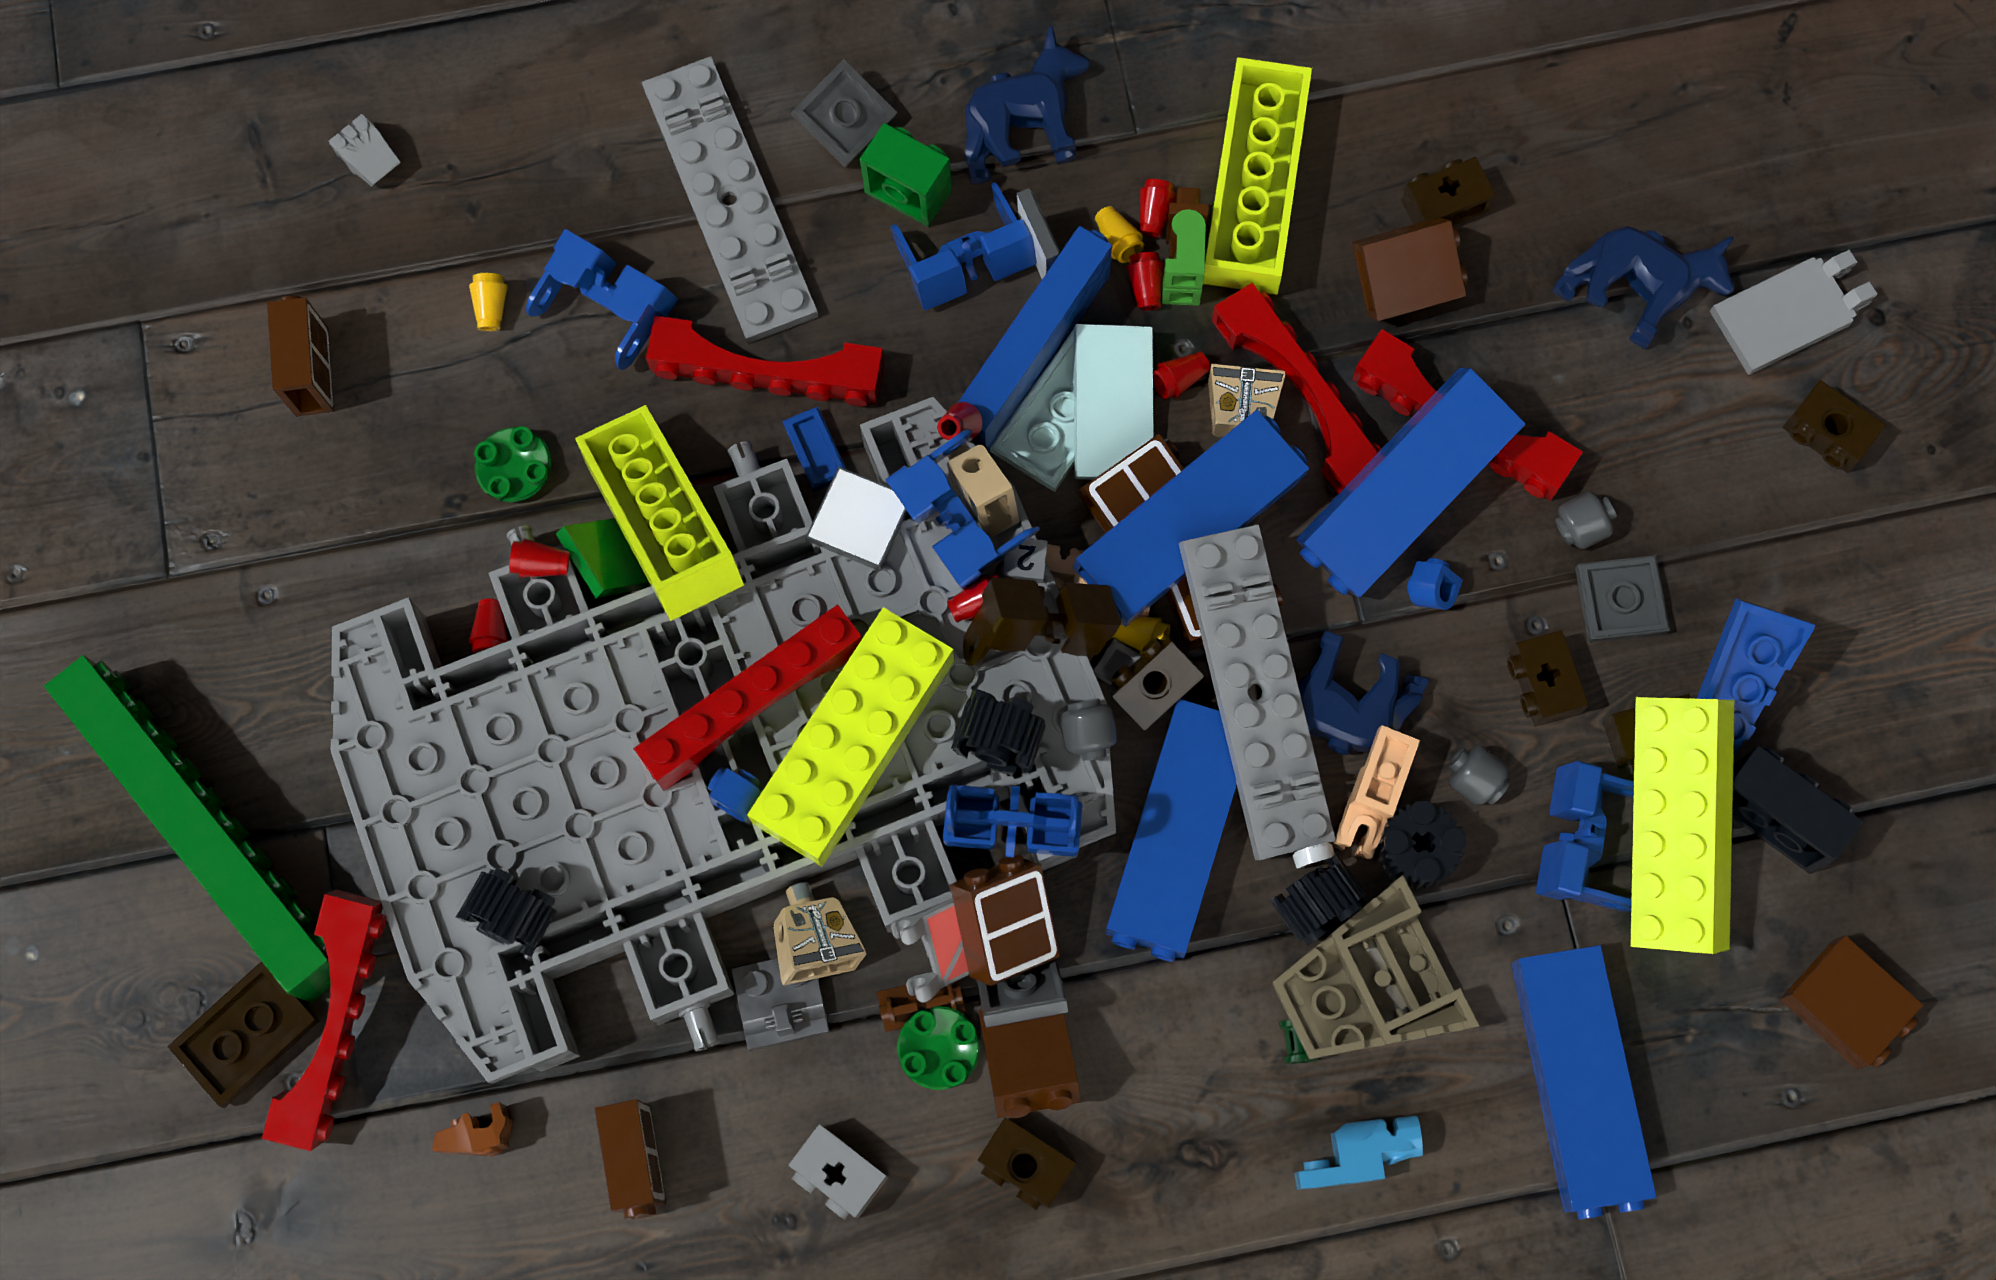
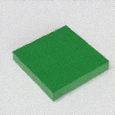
(603, 557)

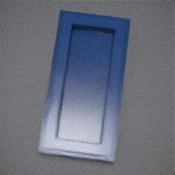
(814, 447)

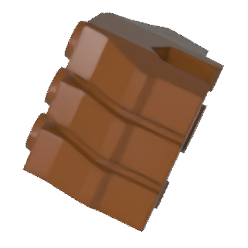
(469, 1138)

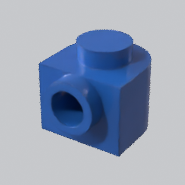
(1433, 585)
(734, 792)

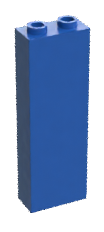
(1039, 331)
(1409, 483)
(1210, 496)
(1176, 836)
(1583, 1082)

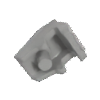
(364, 150)

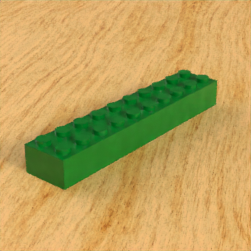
(195, 824)

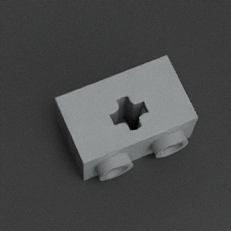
(825, 1150)

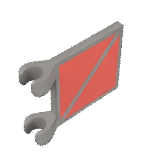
(943, 944)

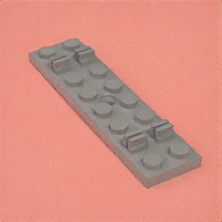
(742, 236)
(1267, 735)

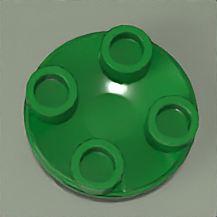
(512, 464)
(938, 1048)

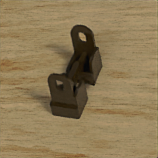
(1016, 613)

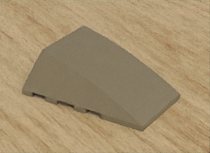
(1372, 983)

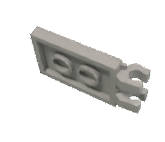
(1790, 311)

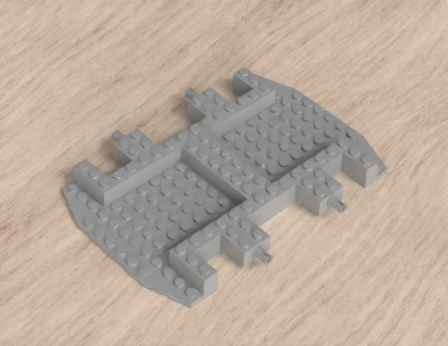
(536, 773)

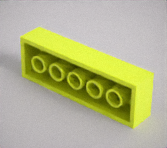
(1257, 175)
(659, 513)
(852, 737)
(1682, 824)

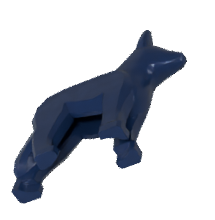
(1022, 101)
(1652, 270)
(1337, 714)

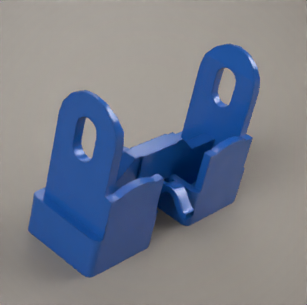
(942, 276)
(633, 300)
(925, 490)
(975, 814)
(1567, 862)

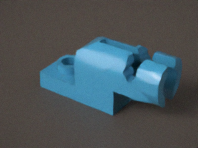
(1360, 1152)

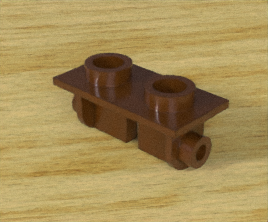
(898, 1006)

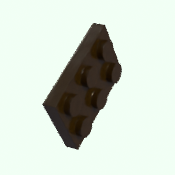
(242, 1035)

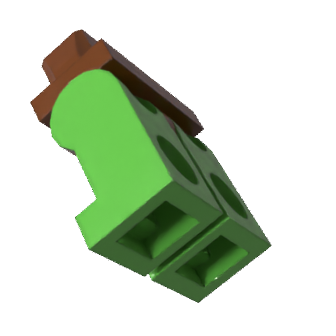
(1186, 250)

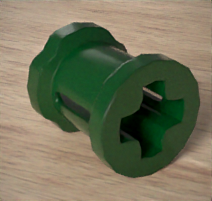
(1295, 1050)

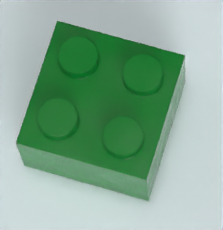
(906, 174)

